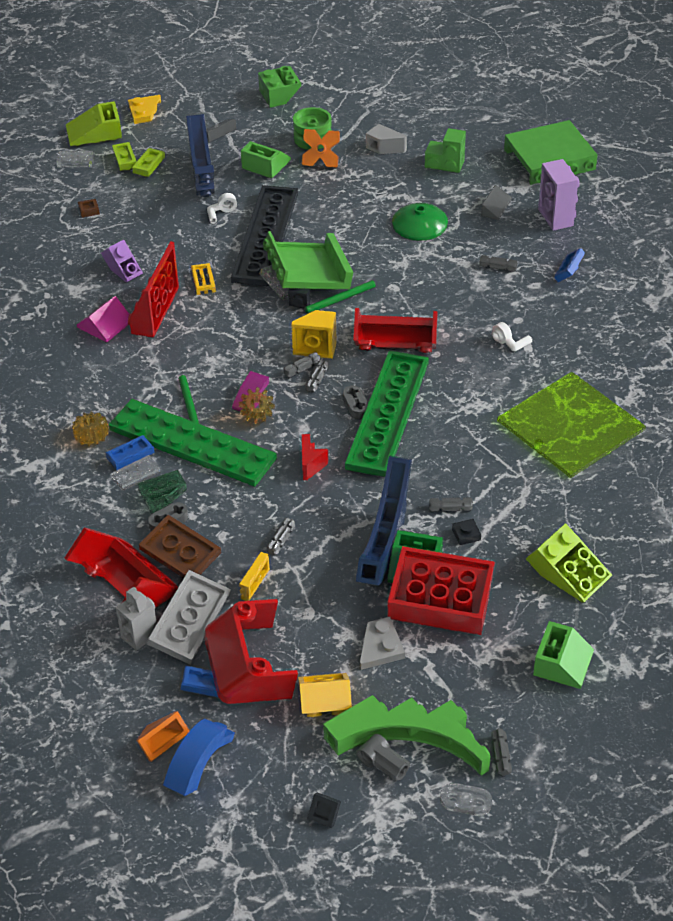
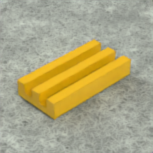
(205, 287)
(254, 576)

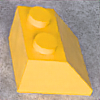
(315, 334)
(324, 694)

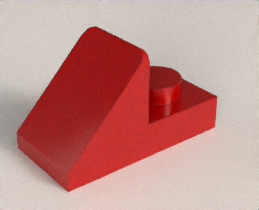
(312, 459)

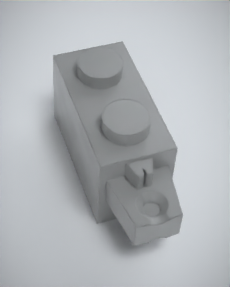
(136, 618)

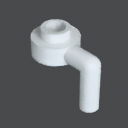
(223, 205)
(502, 334)

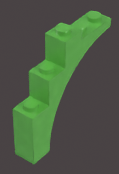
(408, 721)

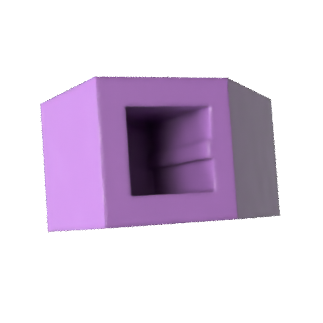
(121, 261)

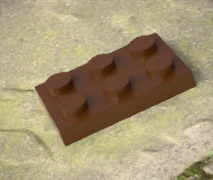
(179, 547)

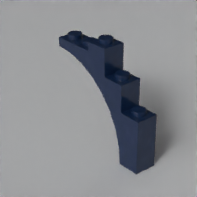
(200, 157)
(376, 558)

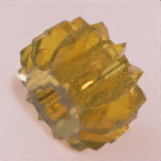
(264, 401)
(90, 428)

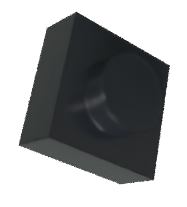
(299, 297)
(466, 532)
(324, 810)

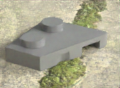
(381, 644)

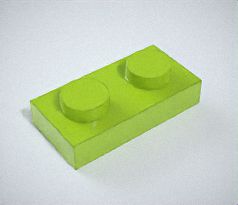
(124, 156)
(148, 162)

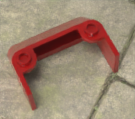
(395, 332)
(120, 565)
(234, 673)

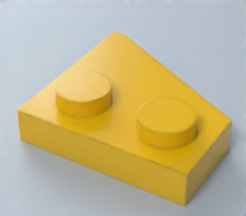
(143, 108)

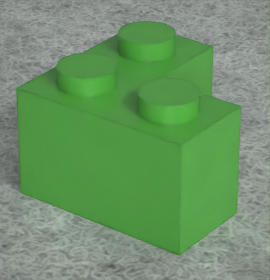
(447, 154)

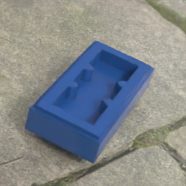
(569, 265)
(129, 452)
(198, 681)

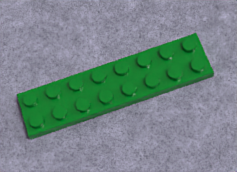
(387, 413)
(194, 442)

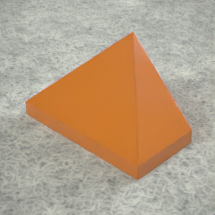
(162, 735)

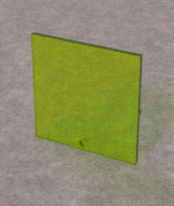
(571, 424)

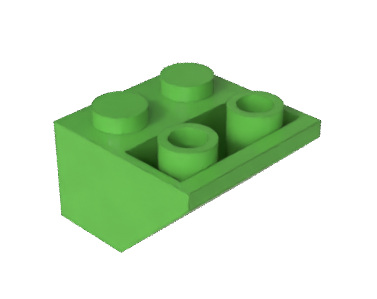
(278, 85)
(263, 159)
(563, 656)

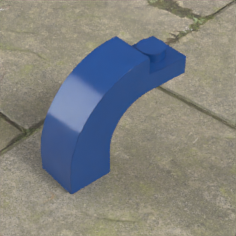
(193, 754)

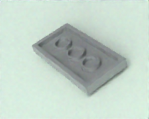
(187, 615)

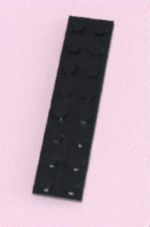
(271, 214)

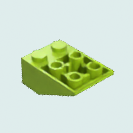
(95, 125)
(569, 564)

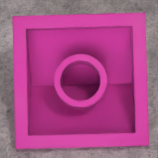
(106, 320)

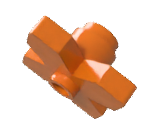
(313, 139)

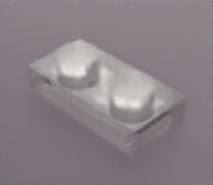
(75, 158)

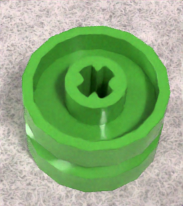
(310, 118)

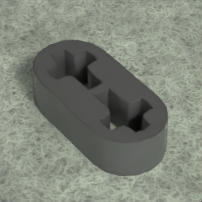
(351, 403)
(176, 510)

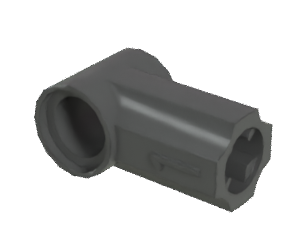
(378, 753)

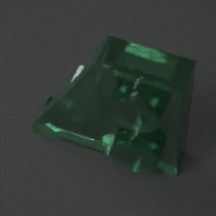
(162, 490)

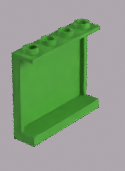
(551, 144)
(309, 263)

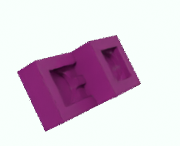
(251, 382)

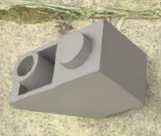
(385, 140)

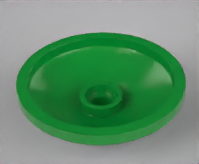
(420, 221)

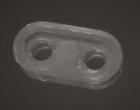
(466, 799)

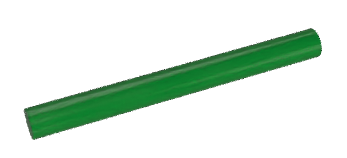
(339, 297)
(188, 399)

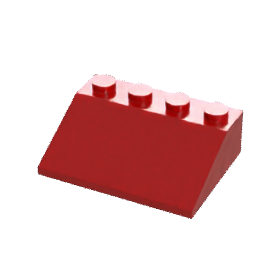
(156, 296)
(441, 590)

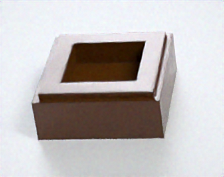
(88, 208)

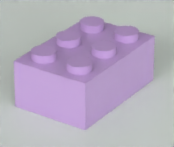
(558, 194)

